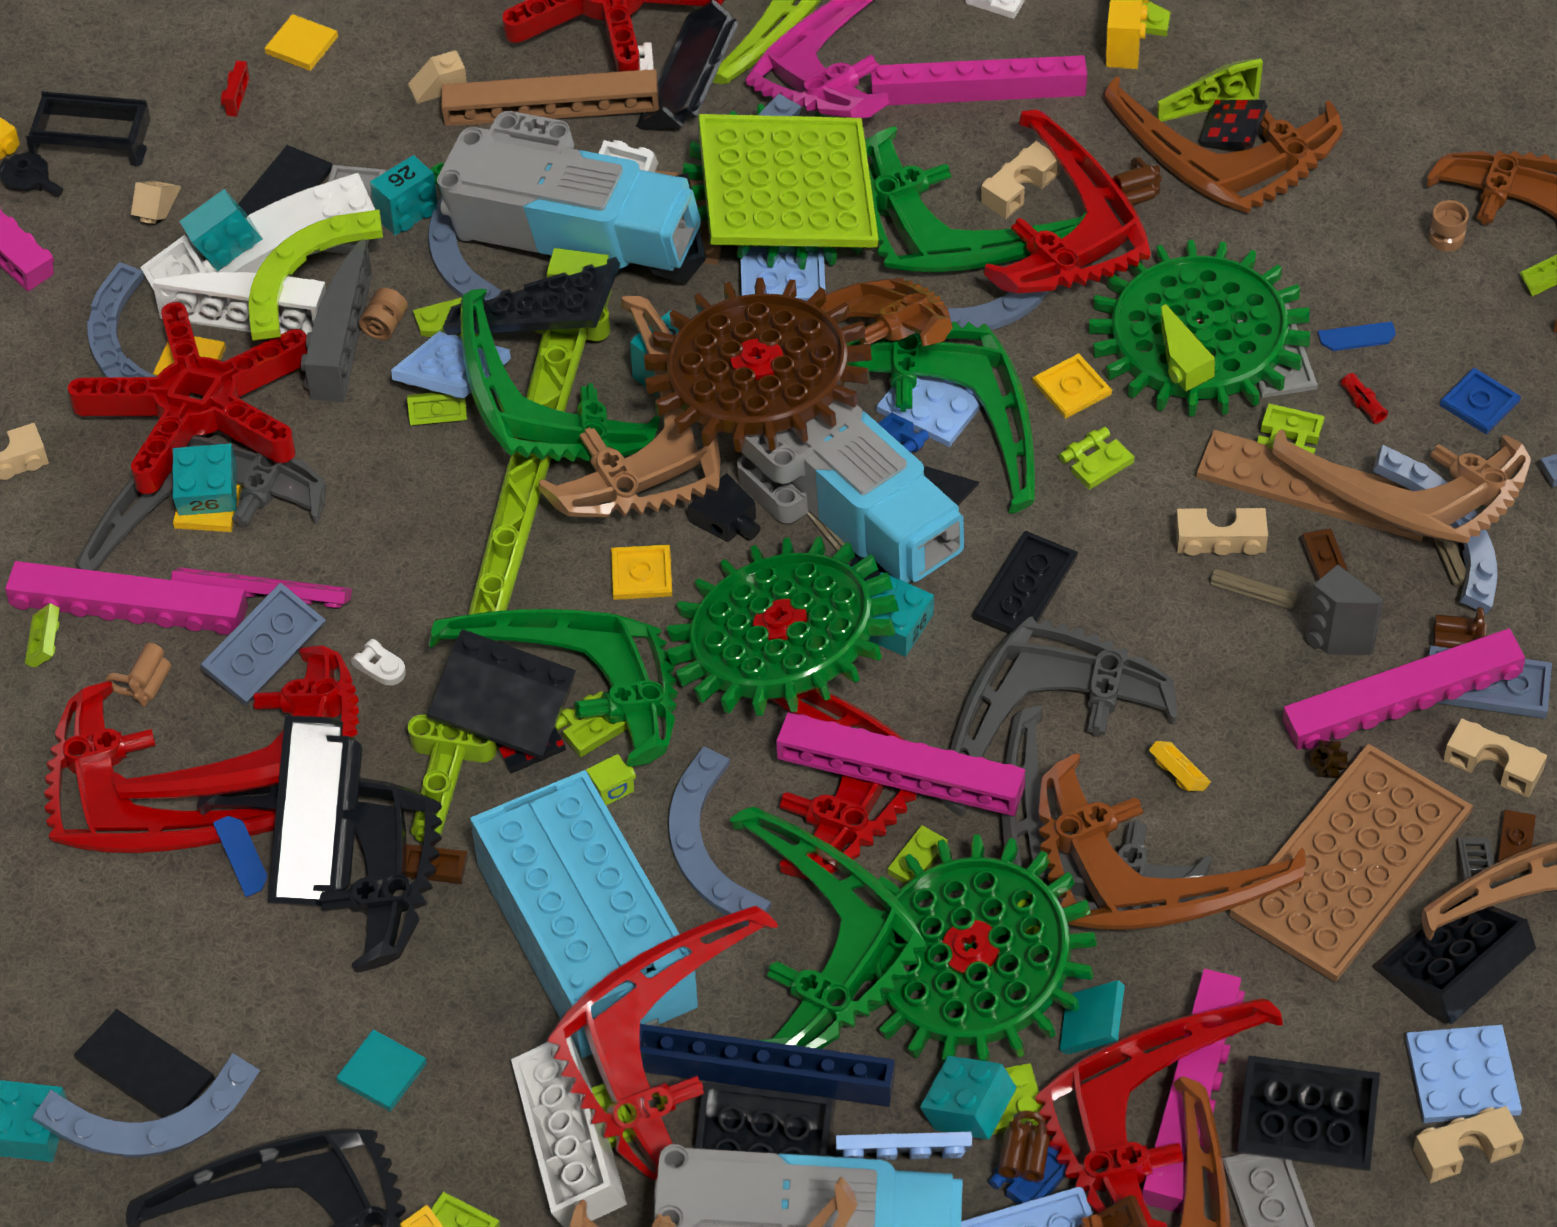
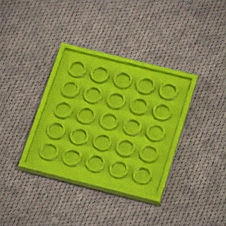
(787, 181)

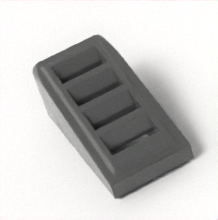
(1465, 869)

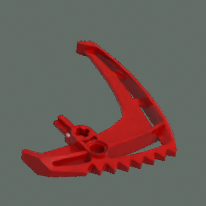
(1059, 260)
(313, 697)
(855, 798)
(102, 806)
(616, 1038)
(1106, 1098)

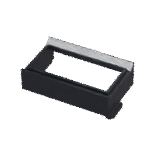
(91, 107)

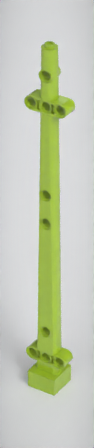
(516, 508)

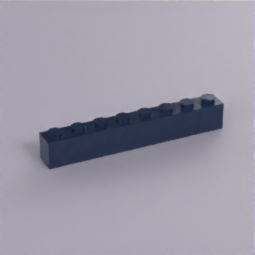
(767, 1065)

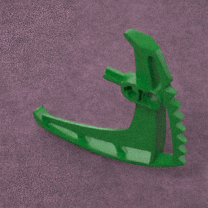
(900, 191)
(971, 368)
(530, 419)
(610, 645)
(859, 943)

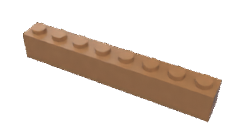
(552, 96)

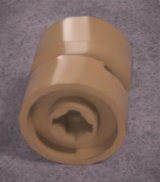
(1448, 225)
(383, 314)

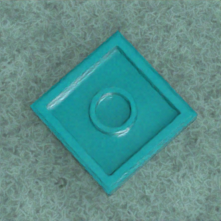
(1096, 1019)
(381, 1070)

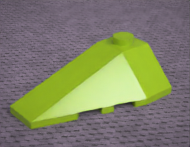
(1229, 82)

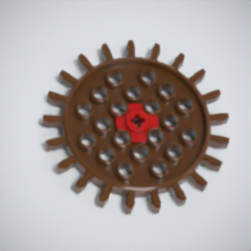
(757, 364)

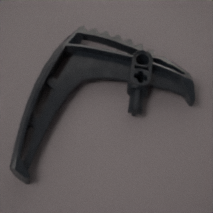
(384, 845)
(322, 1176)

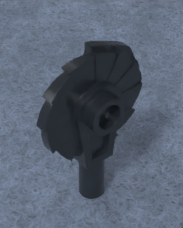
(27, 172)

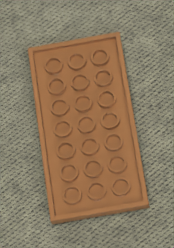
(1362, 858)

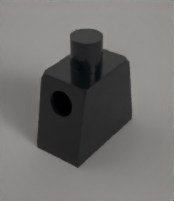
(725, 511)

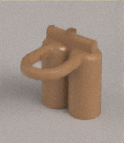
(145, 675)

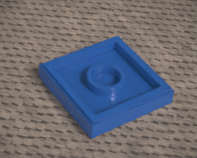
(1480, 401)

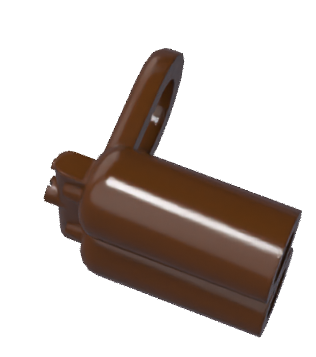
(1140, 183)
(1455, 631)
(1024, 1148)

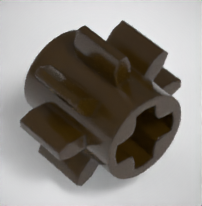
(1329, 758)

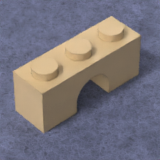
(1032, 165)
(23, 452)
(1198, 535)
(1474, 744)
(1490, 1130)

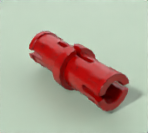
(1354, 388)

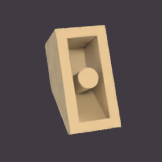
(437, 71)
(153, 200)

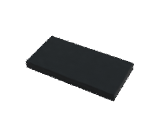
(287, 175)
(1025, 583)
(143, 1066)

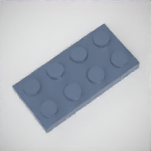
(262, 644)
(1521, 696)

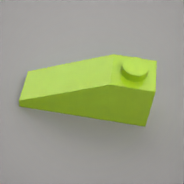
(1186, 356)

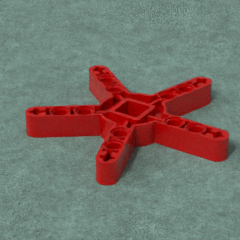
(540, 15)
(186, 416)

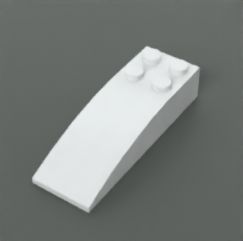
(298, 211)
(223, 299)
(569, 1149)

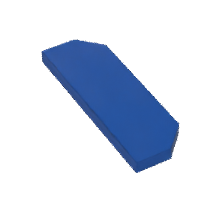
(1357, 336)
(241, 854)

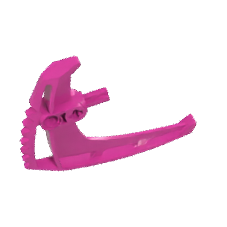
(821, 88)

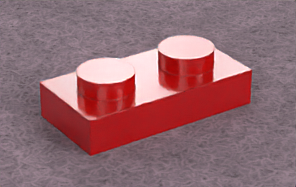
(237, 85)

